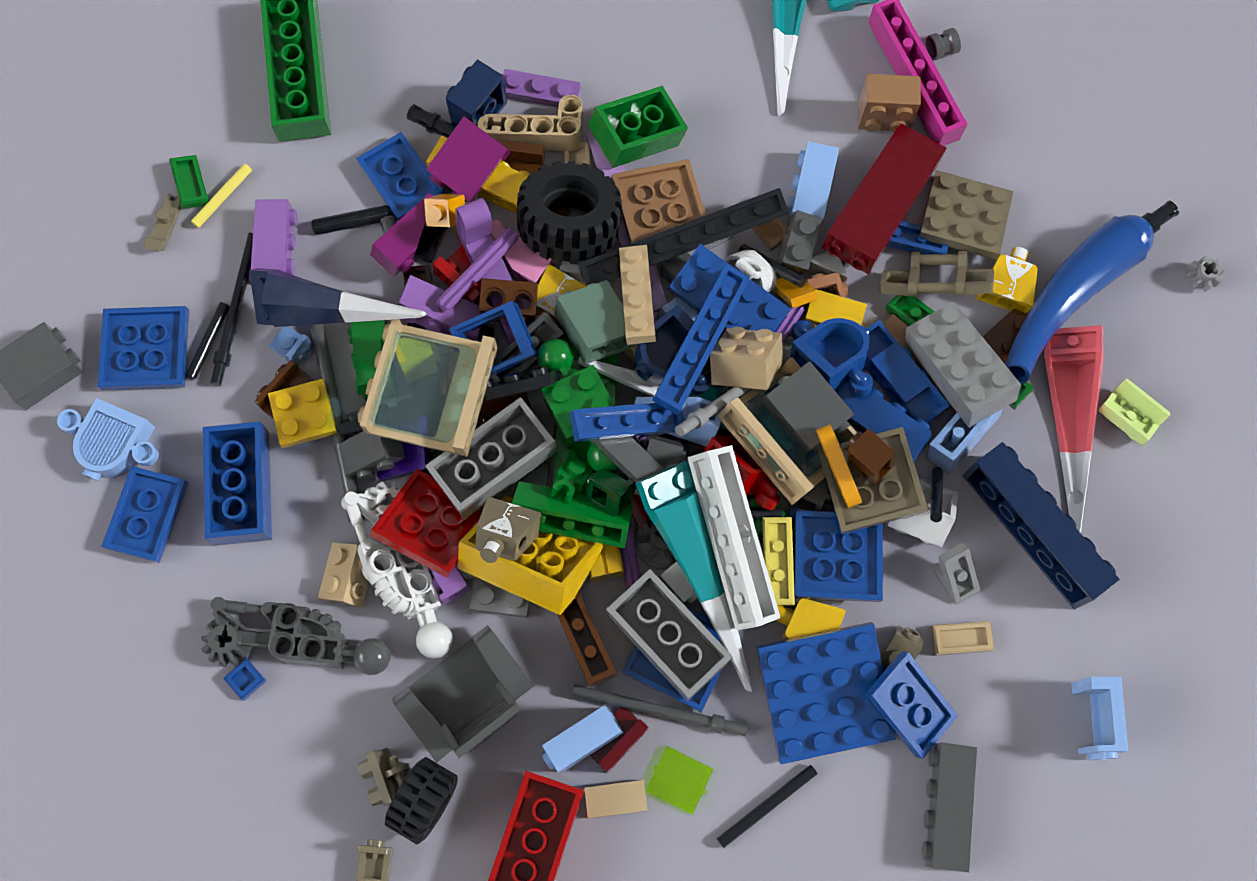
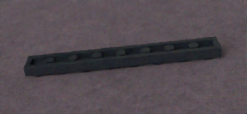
(690, 235)
(511, 385)

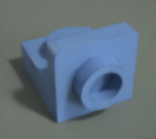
(291, 345)

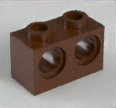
(509, 291)
(870, 456)

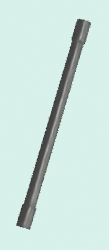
(326, 372)

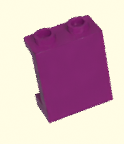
(466, 160)

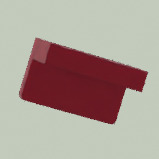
(613, 752)

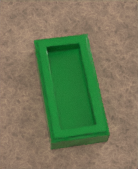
(188, 181)

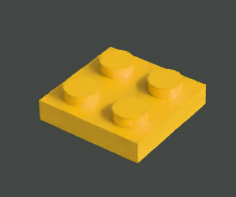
(302, 413)

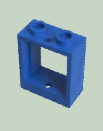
(517, 326)

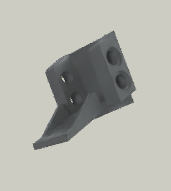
(464, 697)

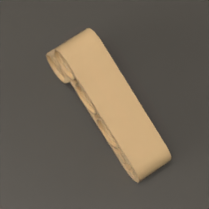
(552, 131)

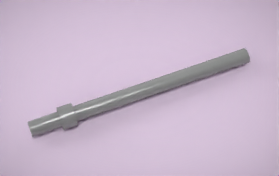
(701, 415)

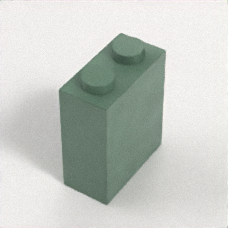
(593, 321)

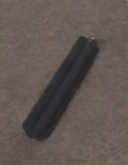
(350, 219)

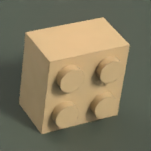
(746, 358)

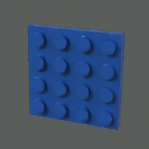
(819, 690)

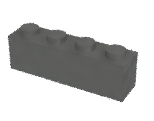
(950, 807)

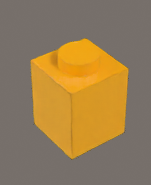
(441, 209)

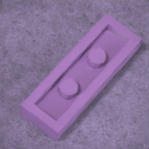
(538, 88)

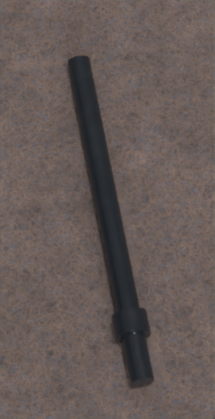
(222, 357)

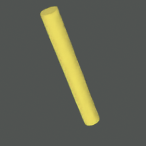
(221, 195)

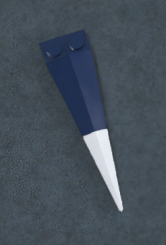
(294, 301)

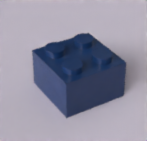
(476, 94)

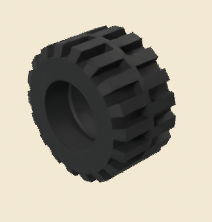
(421, 800)

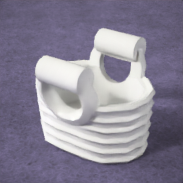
(755, 267)

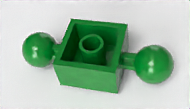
(573, 392)

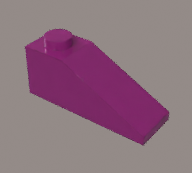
(398, 245)

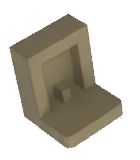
(904, 640)
(374, 861)

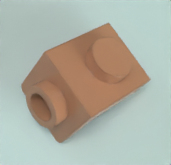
(829, 283)

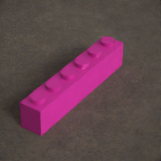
(910, 58)

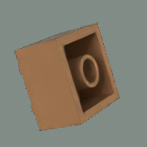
(888, 102)

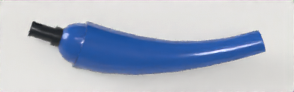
(1089, 269)

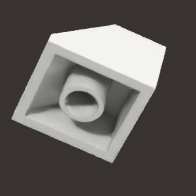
(921, 524)

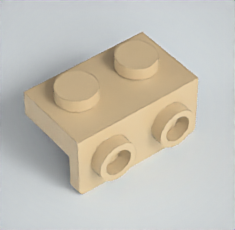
(343, 576)

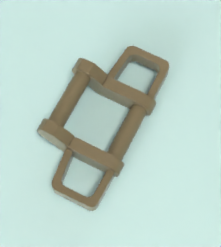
(959, 287)

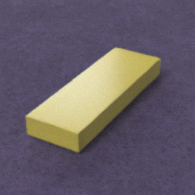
(778, 557)

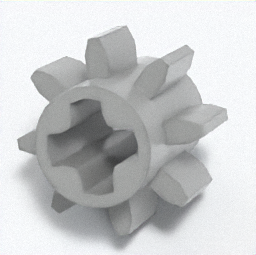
(1205, 273)

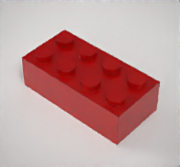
(537, 830)

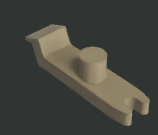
(164, 224)

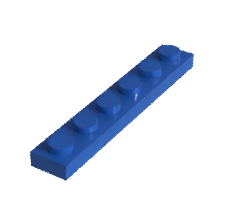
(700, 339)

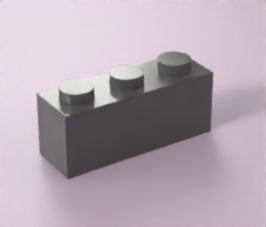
(540, 330)

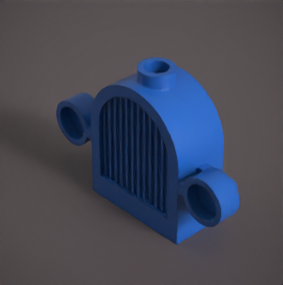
(836, 350)

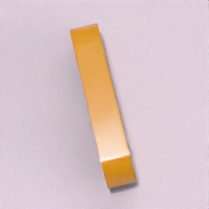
(838, 466)

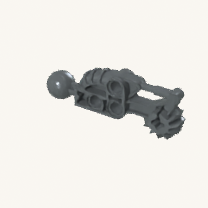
(309, 628)

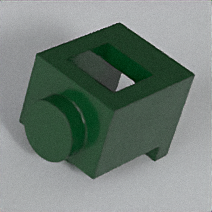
(609, 491)

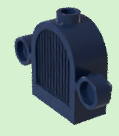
(656, 357)

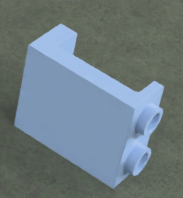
(1107, 716)

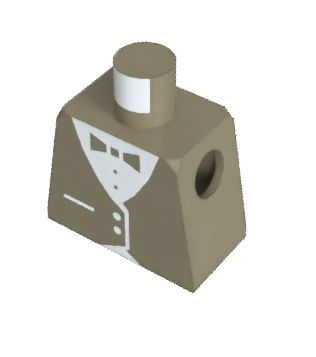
(505, 530)

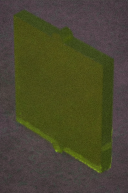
(679, 780)

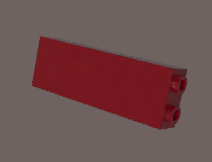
(883, 198)

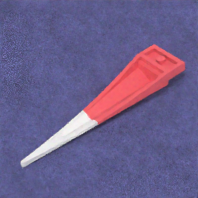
(1074, 378)

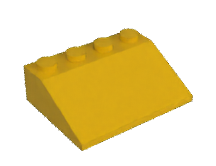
(544, 574)

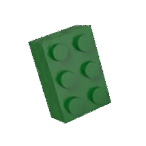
(637, 126)

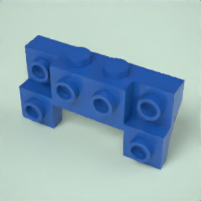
(901, 377)

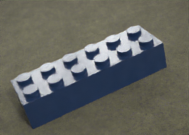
(1040, 526)

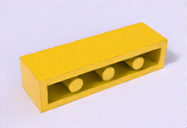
(501, 186)

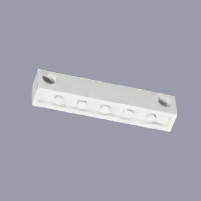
(733, 538)

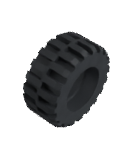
(568, 187)

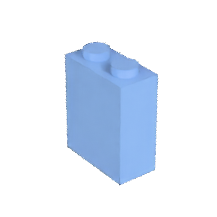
(581, 740)

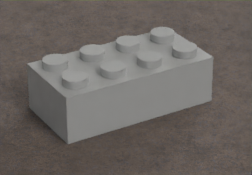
(962, 364)
(497, 458)
(668, 635)

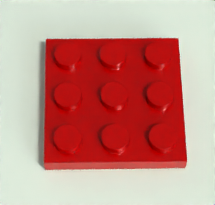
(424, 524)

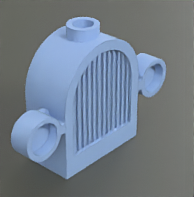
(109, 439)

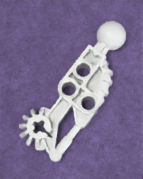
(393, 583)

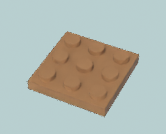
(658, 198)

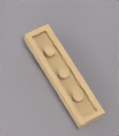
(637, 295)

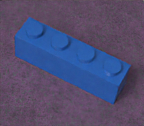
(881, 416)

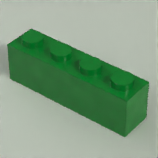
(576, 519)

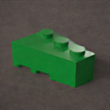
(366, 341)

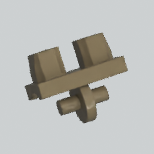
(387, 774)

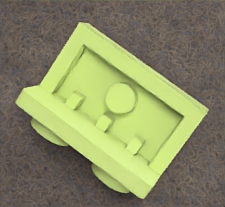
(1133, 411)

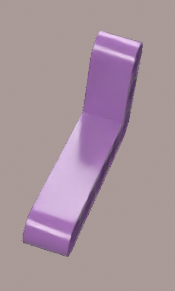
(474, 231)

